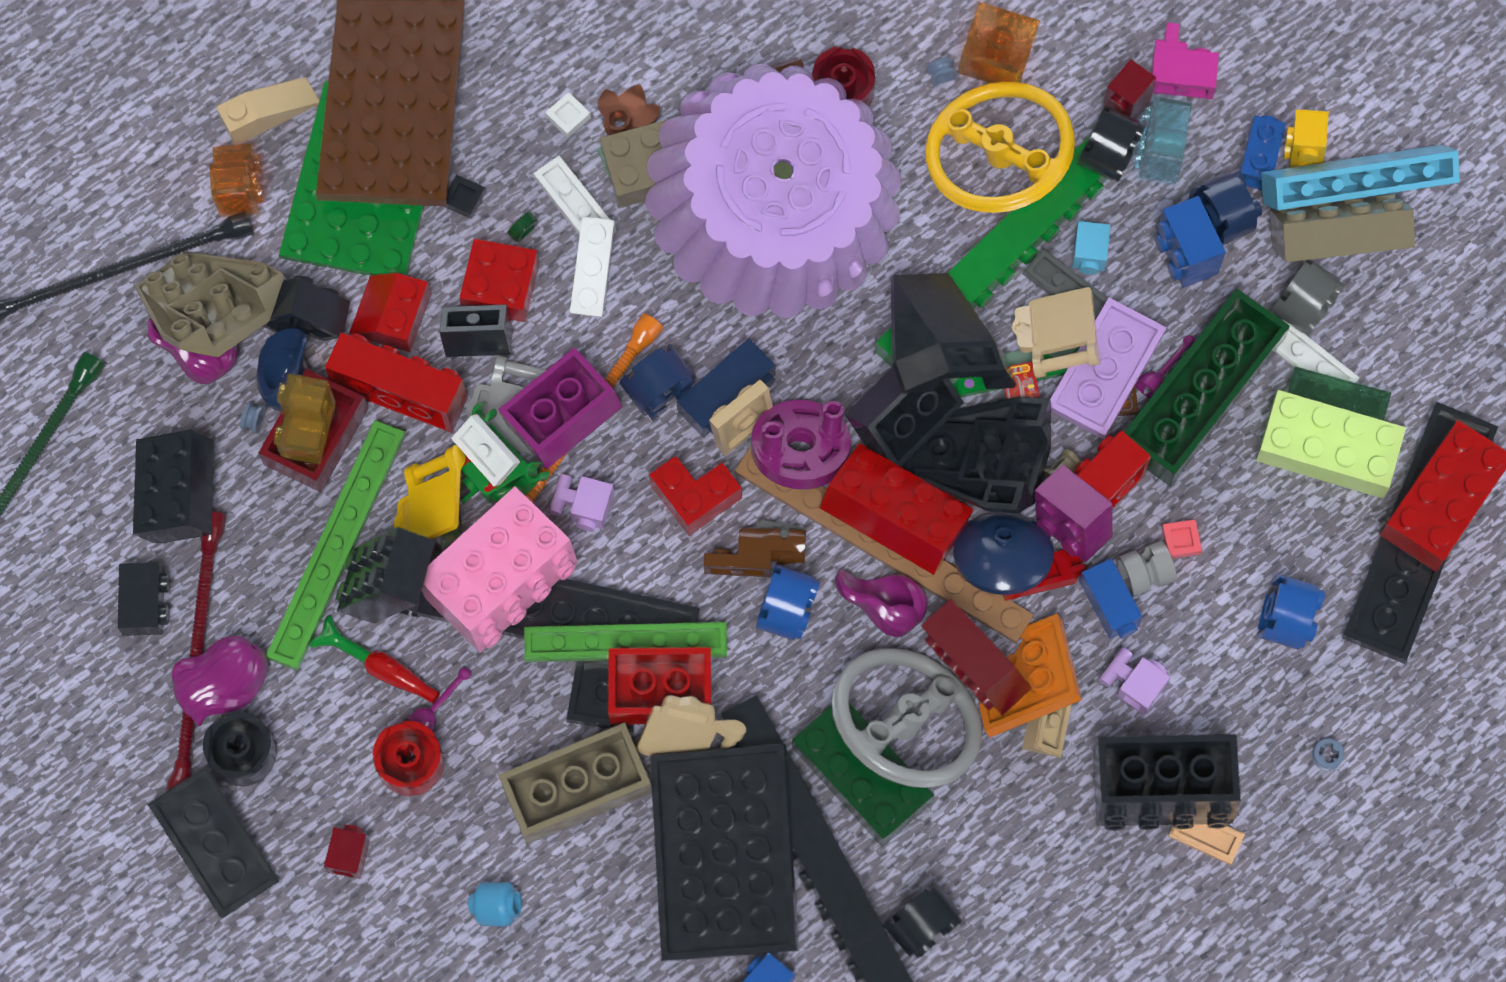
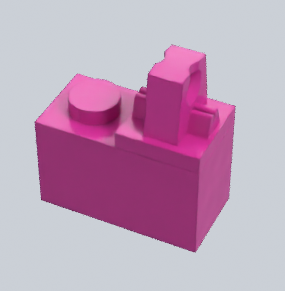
(1183, 70)

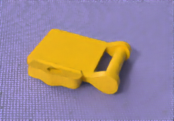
(434, 504)

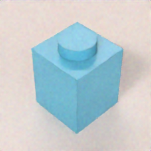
(1091, 247)

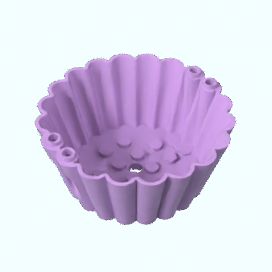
(767, 235)

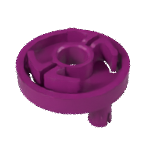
(804, 422)

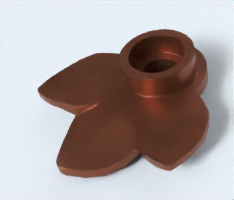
(626, 107)

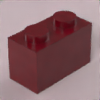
(1130, 90)

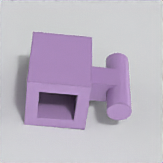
(588, 503)
(1140, 685)

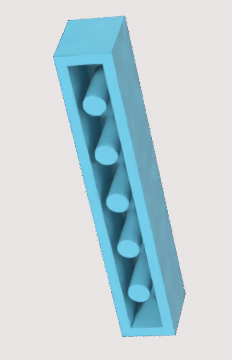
(1360, 177)

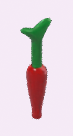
(376, 663)

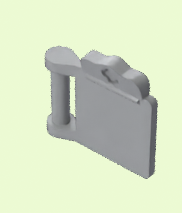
(500, 393)

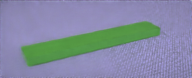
(594, 641)

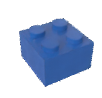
(1189, 242)

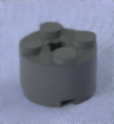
(1308, 297)

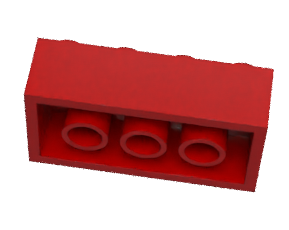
(398, 381)
(1446, 496)
(896, 508)

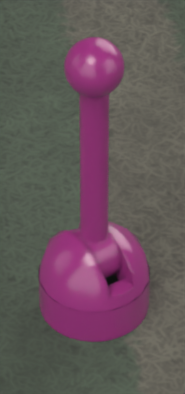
(1155, 379)
(426, 715)

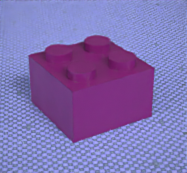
(1073, 513)

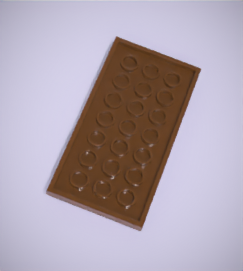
(391, 102)

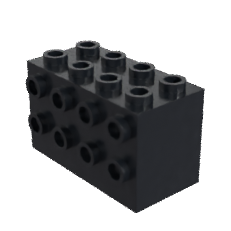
(1166, 781)

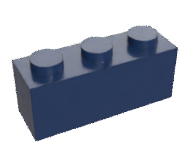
(724, 383)

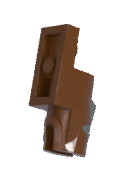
(757, 549)

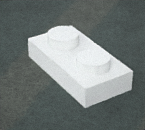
(485, 450)

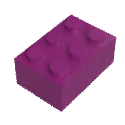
(560, 408)

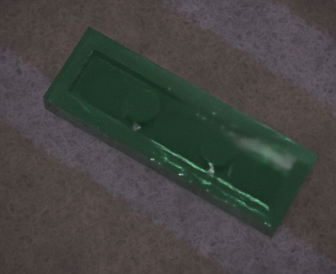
(1340, 393)

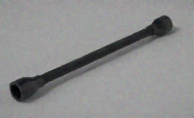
(232, 228)

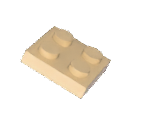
(735, 421)

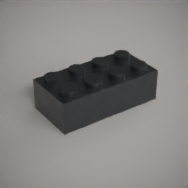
(385, 575)

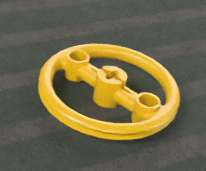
(1000, 147)

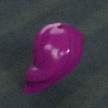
(198, 367)
(890, 602)
(219, 679)

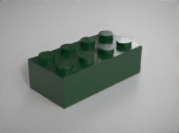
(874, 801)

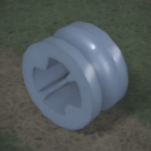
(942, 71)
(252, 417)
(1336, 748)

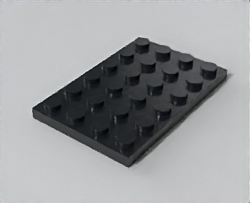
(724, 853)

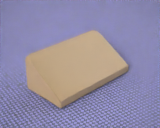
(1043, 732)

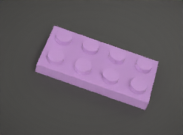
(1097, 393)

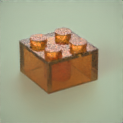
(998, 45)

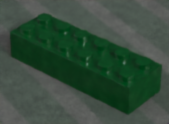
(1206, 384)

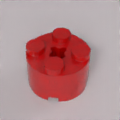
(403, 740)

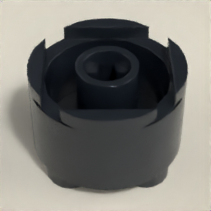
(1111, 144)
(227, 735)
(923, 920)

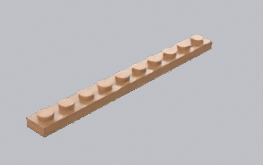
(947, 583)

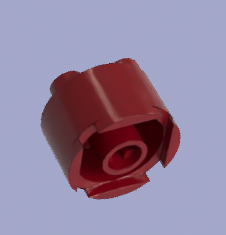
(851, 69)

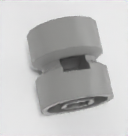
(1147, 568)

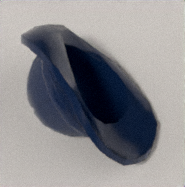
(277, 358)

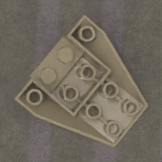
(209, 300)

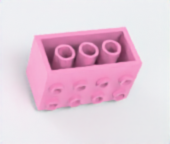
(498, 570)

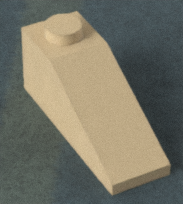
(265, 108)

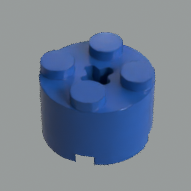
(785, 603)
(1290, 612)

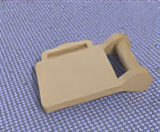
(1058, 325)
(684, 727)

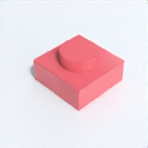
(1182, 539)

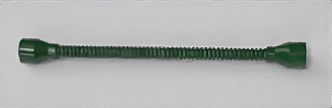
(84, 373)

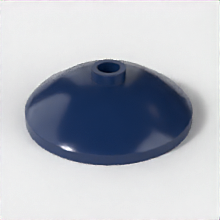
(1001, 564)

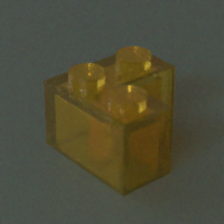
(307, 419)

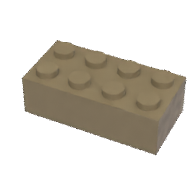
(627, 160)
(1343, 228)
(575, 783)

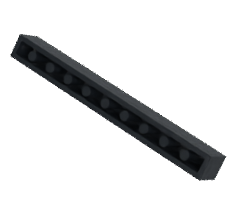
(825, 866)

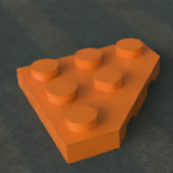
(1049, 670)

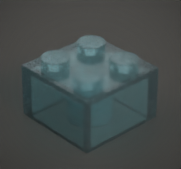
(1163, 140)

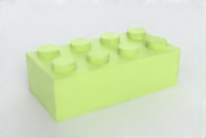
(1331, 444)

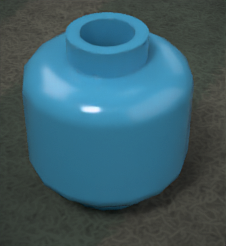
(495, 904)

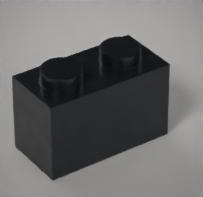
(476, 330)
(142, 599)

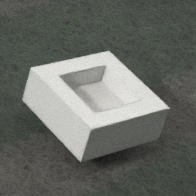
(568, 115)

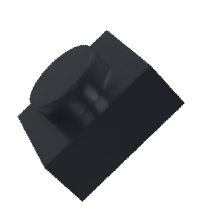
(464, 196)

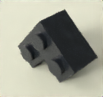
(309, 307)

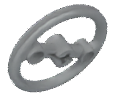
(871, 742)

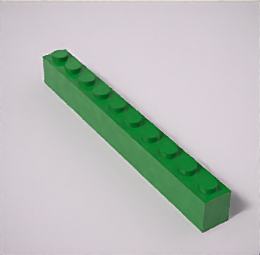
(1016, 240)

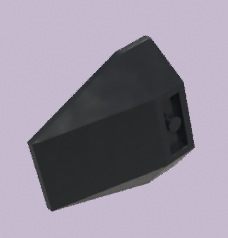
(941, 336)

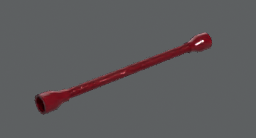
(209, 546)

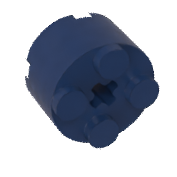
(1229, 206)
(657, 381)

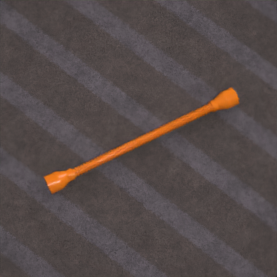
(642, 335)

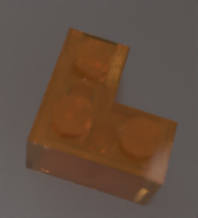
(236, 179)

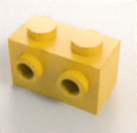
(1307, 138)

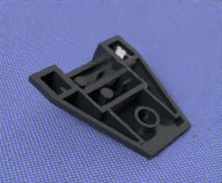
(989, 454)

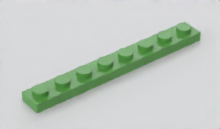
(334, 545)

